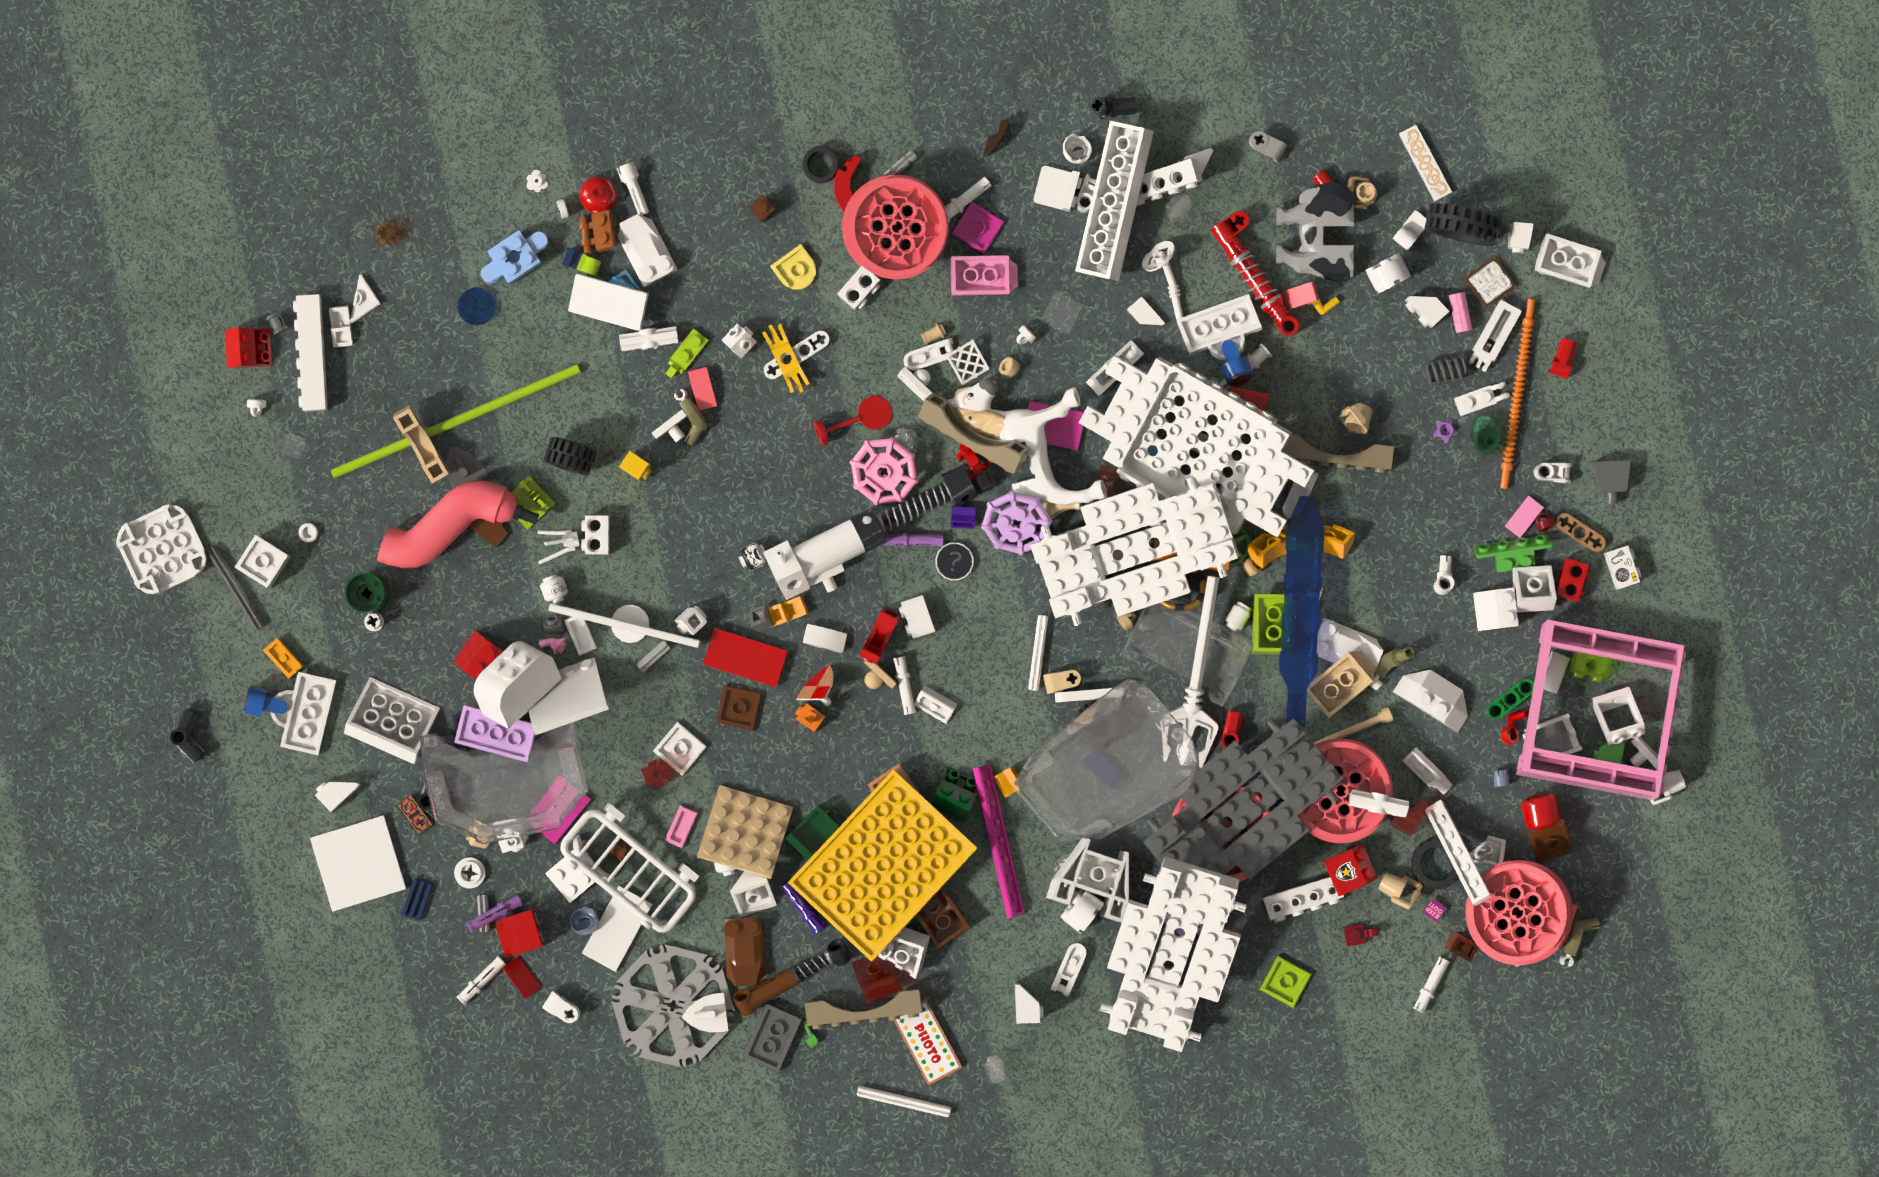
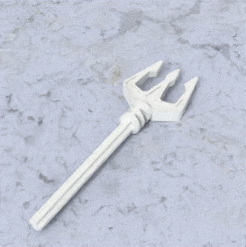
(1191, 712)

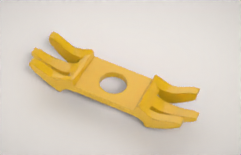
(781, 347)

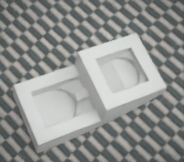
(340, 326)

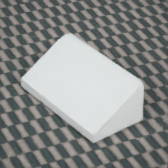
(1555, 670)
(935, 704)

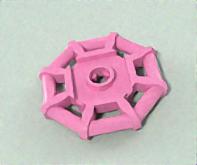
(894, 468)

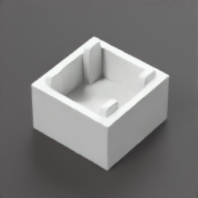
(262, 561)

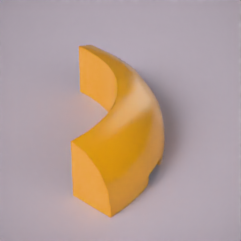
(1269, 547)

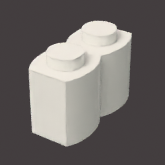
(917, 617)

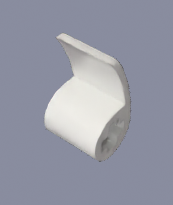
(1410, 230)

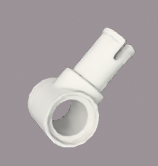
(1444, 575)

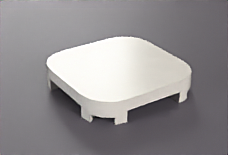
(162, 549)

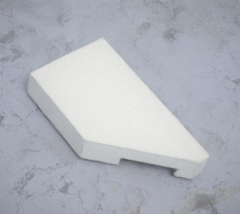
(1144, 313)

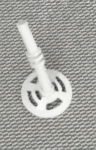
(1162, 260)

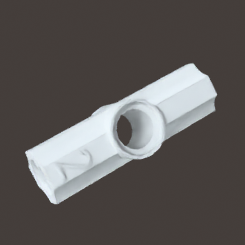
(648, 338)
(1378, 803)

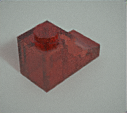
(1108, 476)
(1408, 824)

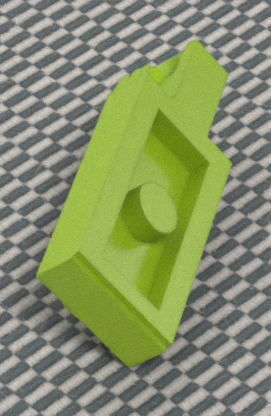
(686, 353)

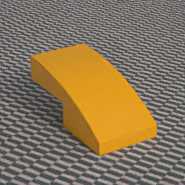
(788, 610)

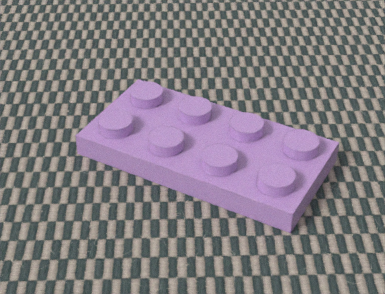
(488, 735)

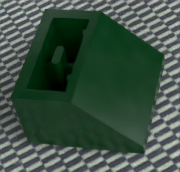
(955, 794)

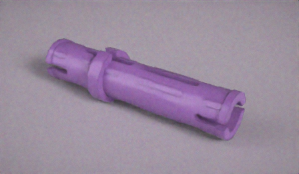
(914, 539)
(474, 924)

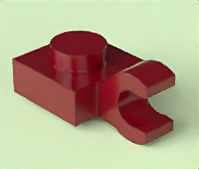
(1356, 935)

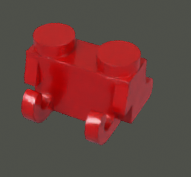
(972, 460)

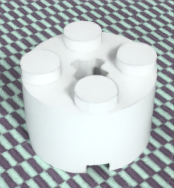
(1388, 273)
(1082, 910)

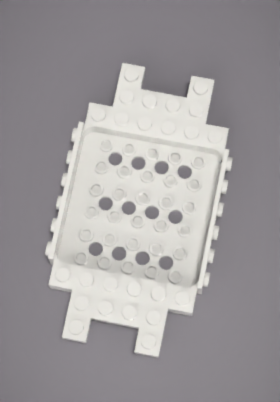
(1141, 410)

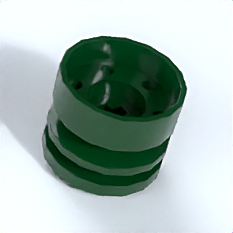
(358, 586)

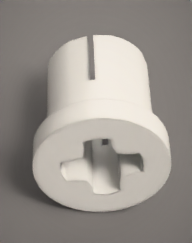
(379, 624)

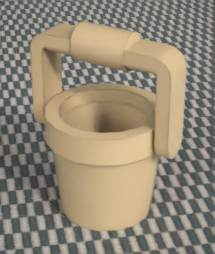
(1395, 886)

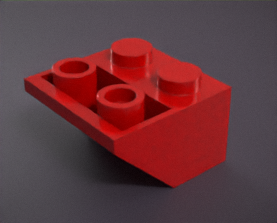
(248, 347)

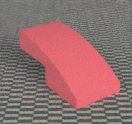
(1300, 295)
(702, 388)

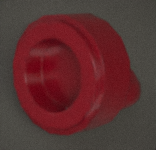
(1546, 524)

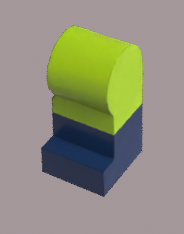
(581, 262)

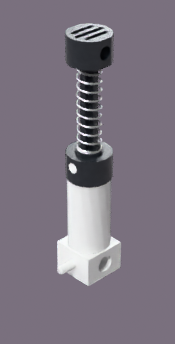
(857, 535)

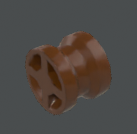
(619, 850)

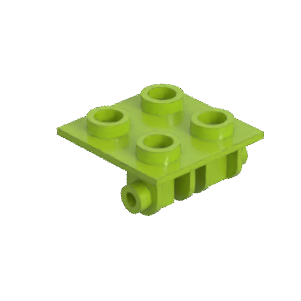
(532, 498)

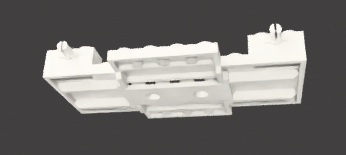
(1077, 568)
(1156, 1000)

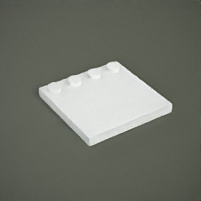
(571, 699)

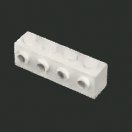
(1300, 898)

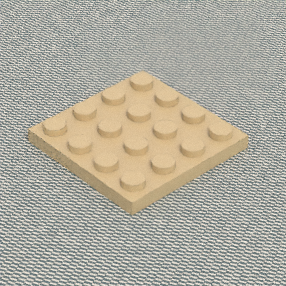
(745, 832)

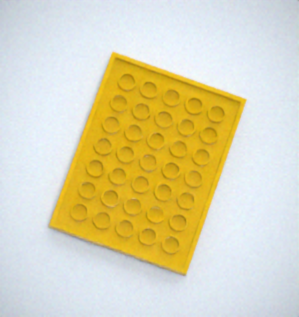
(882, 865)

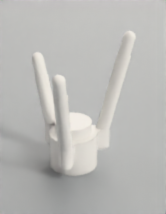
(569, 540)

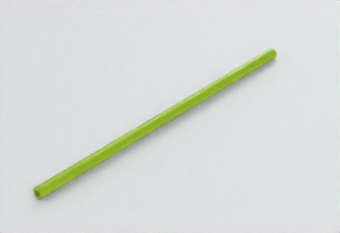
(458, 420)

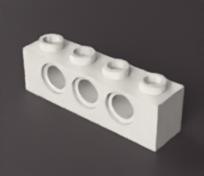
(1191, 176)

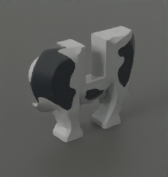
(1321, 206)

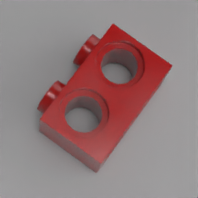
(1567, 578)

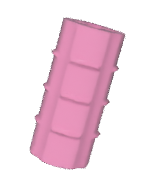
(1460, 312)

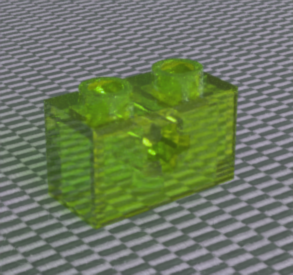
(1601, 666)

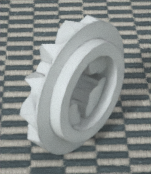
(462, 878)

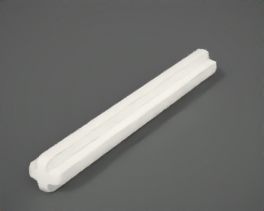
(904, 1101)

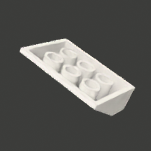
(391, 720)

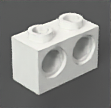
(854, 284)
(601, 535)

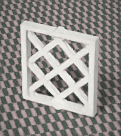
(960, 350)

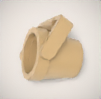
(1364, 192)
(1358, 418)

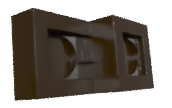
(993, 142)

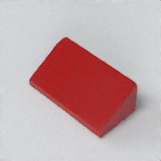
(521, 977)

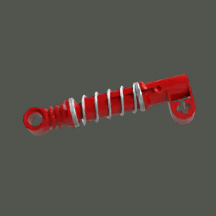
(1250, 271)

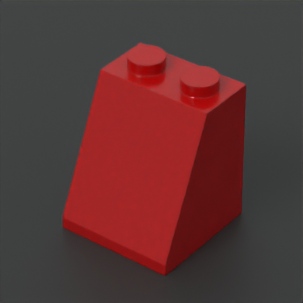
(477, 654)

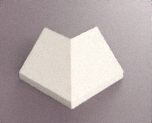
(752, 894)

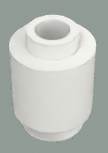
(1238, 616)

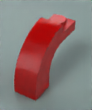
(842, 182)
(879, 635)

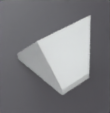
(1489, 852)

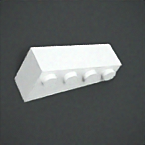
(907, 951)

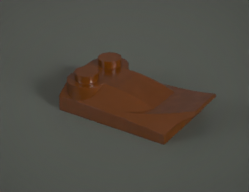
(942, 919)
(744, 950)

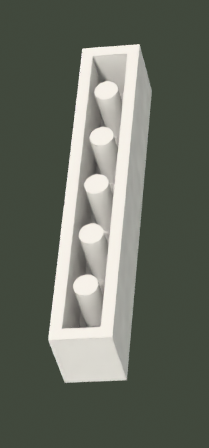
(311, 353)

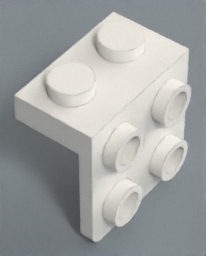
(1057, 188)

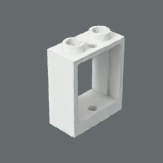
(1614, 700)

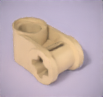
(1058, 681)

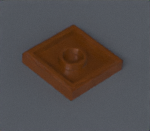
(738, 707)
(1550, 841)

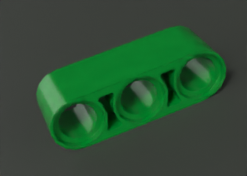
(1501, 701)

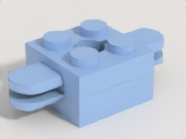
(514, 257)

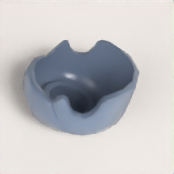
(585, 926)

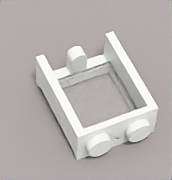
(1556, 736)

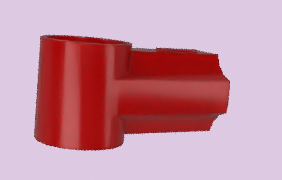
(1562, 361)
(1232, 726)

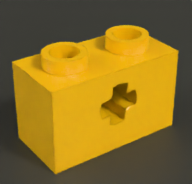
(636, 466)

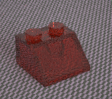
(876, 978)

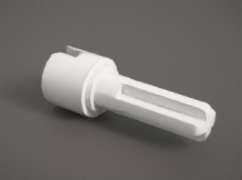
(629, 175)

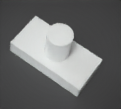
(671, 427)
(827, 578)
(1645, 752)

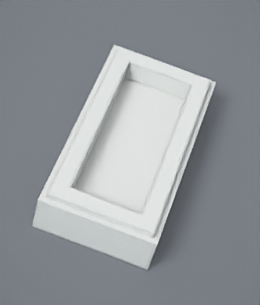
(580, 635)

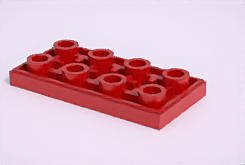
(745, 657)

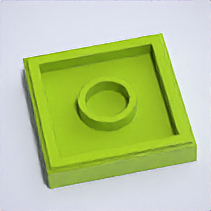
(1285, 981)

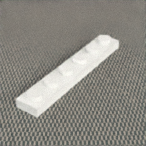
(1458, 853)

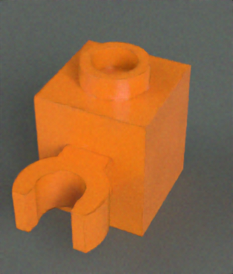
(809, 716)

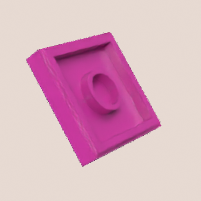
(977, 227)

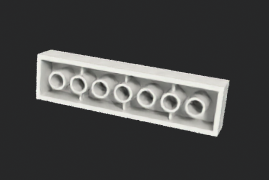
(1114, 200)

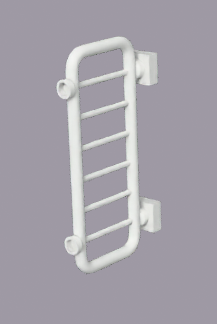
(681, 879)

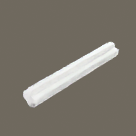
(1038, 652)

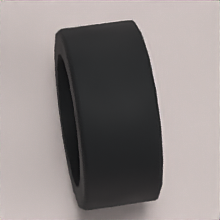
(817, 150)

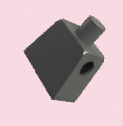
(1611, 478)

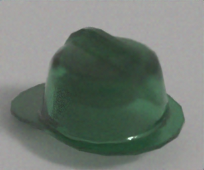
(1487, 435)

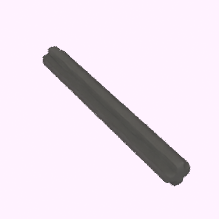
(235, 588)

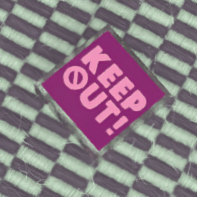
(1433, 910)

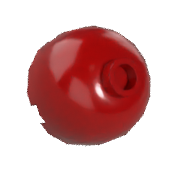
(598, 194)

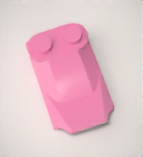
(983, 275)

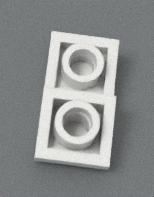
(824, 638)

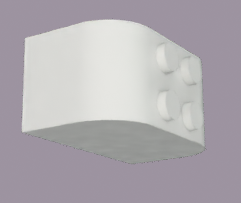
(515, 683)

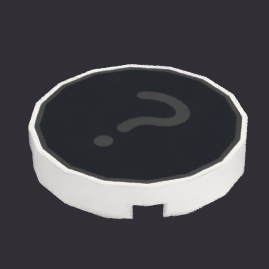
(954, 561)

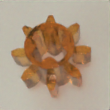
(387, 238)

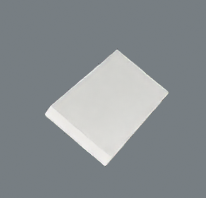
(608, 302)
(615, 932)

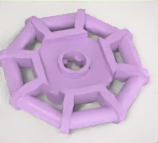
(1005, 521)

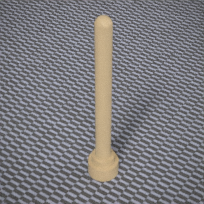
(1383, 716)

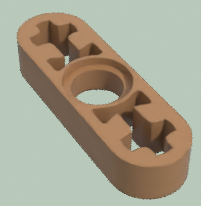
(1589, 544)

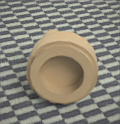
(1009, 367)
(1250, 567)
(1125, 621)

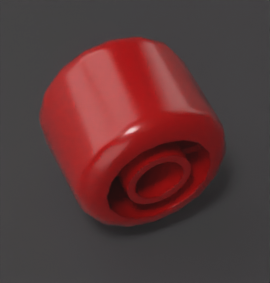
(1540, 811)

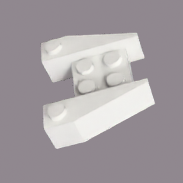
(1094, 874)

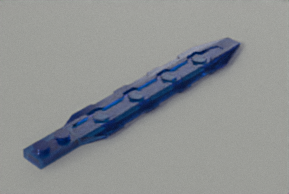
(1301, 605)

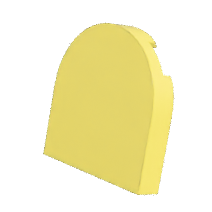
(795, 269)

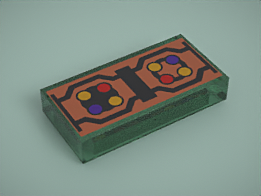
(414, 814)

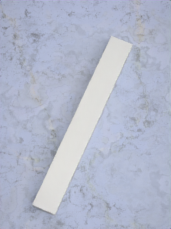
(624, 625)

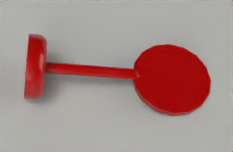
(872, 412)

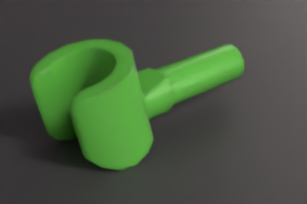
(812, 1040)

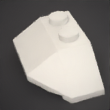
(1435, 697)

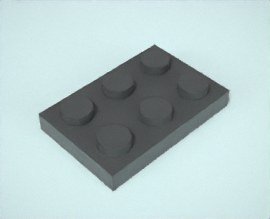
(772, 1037)

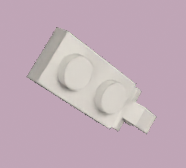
(1427, 771)

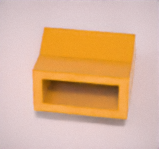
(1006, 780)

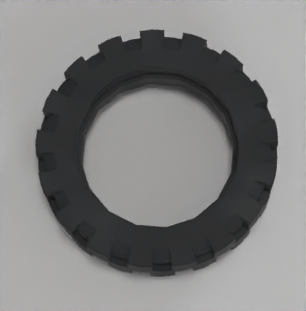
(1418, 872)

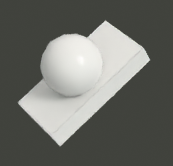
(917, 381)

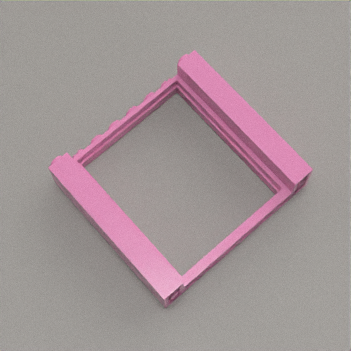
(1587, 771)

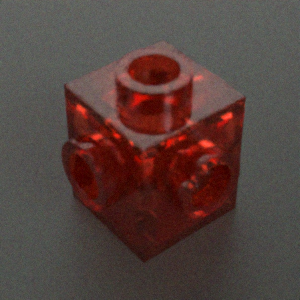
(651, 779)

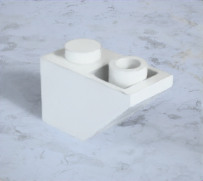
(1428, 309)

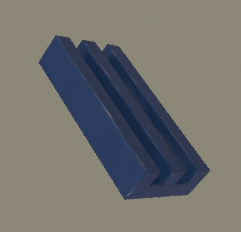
(411, 914)

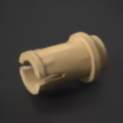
(933, 334)

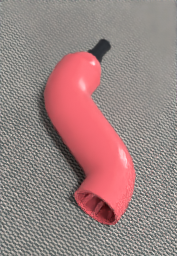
(448, 520)

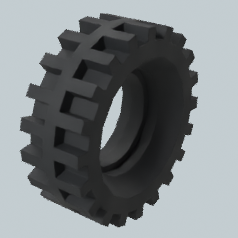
(1462, 224)

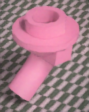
(557, 645)

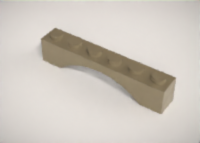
(941, 415)
(1375, 457)
(823, 1012)

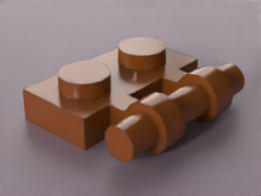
(603, 232)

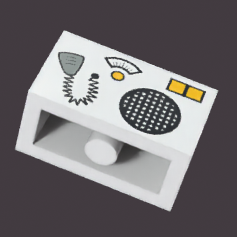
(1622, 567)

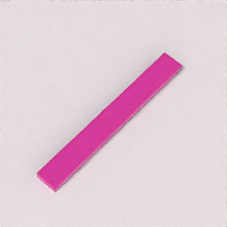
(998, 841)

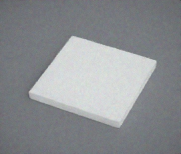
(358, 863)

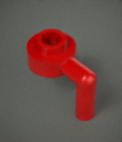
(1510, 733)

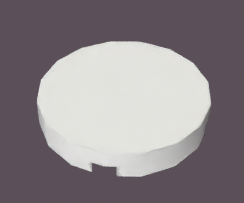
(634, 615)

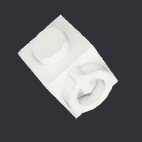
(691, 621)

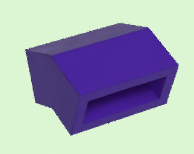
(963, 517)

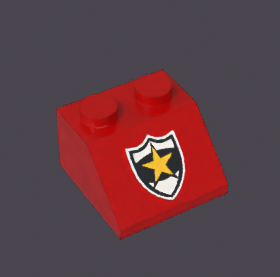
(1350, 869)

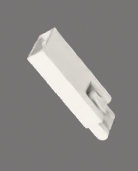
(1496, 329)

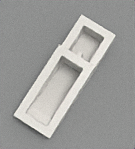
(1101, 381)

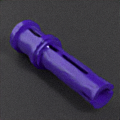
(809, 915)

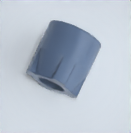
(1501, 778)

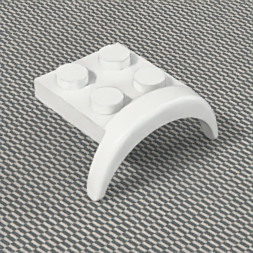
(570, 881)

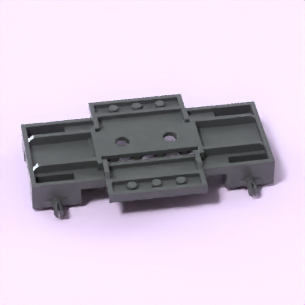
(1290, 771)

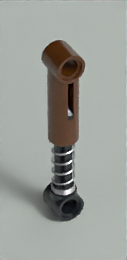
(749, 999)

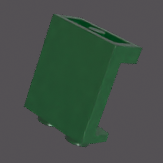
(813, 831)

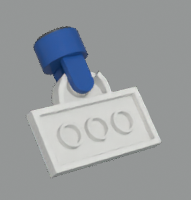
(1222, 333)
(299, 710)

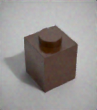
(762, 209)

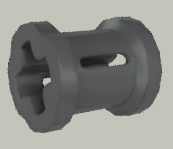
(277, 322)

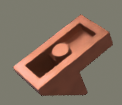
(1461, 946)

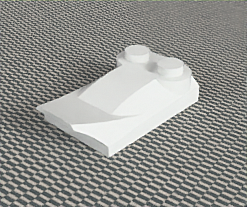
(645, 249)
(1570, 261)
(1336, 640)

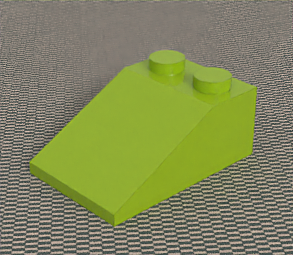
(1267, 624)

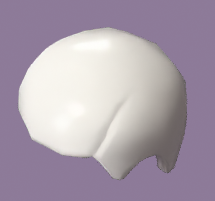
(1078, 156)

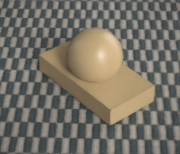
(875, 678)

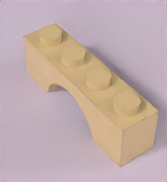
(421, 444)

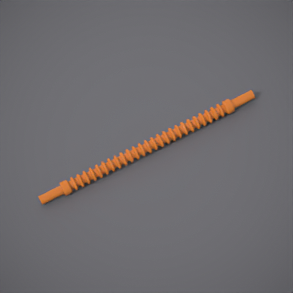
(1528, 322)

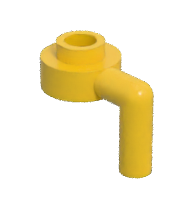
(1322, 309)

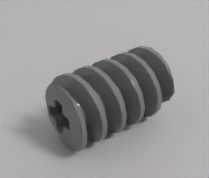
(1445, 370)

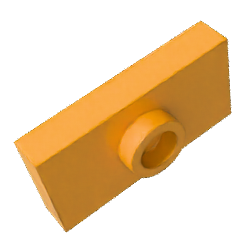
(283, 658)

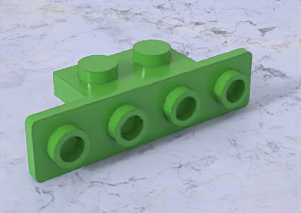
(1513, 553)

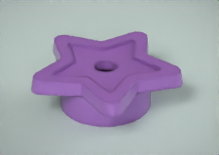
(1445, 425)

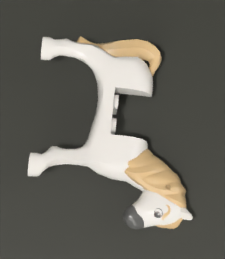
(1022, 425)

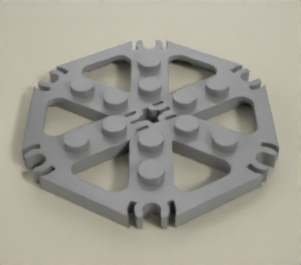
(654, 1001)

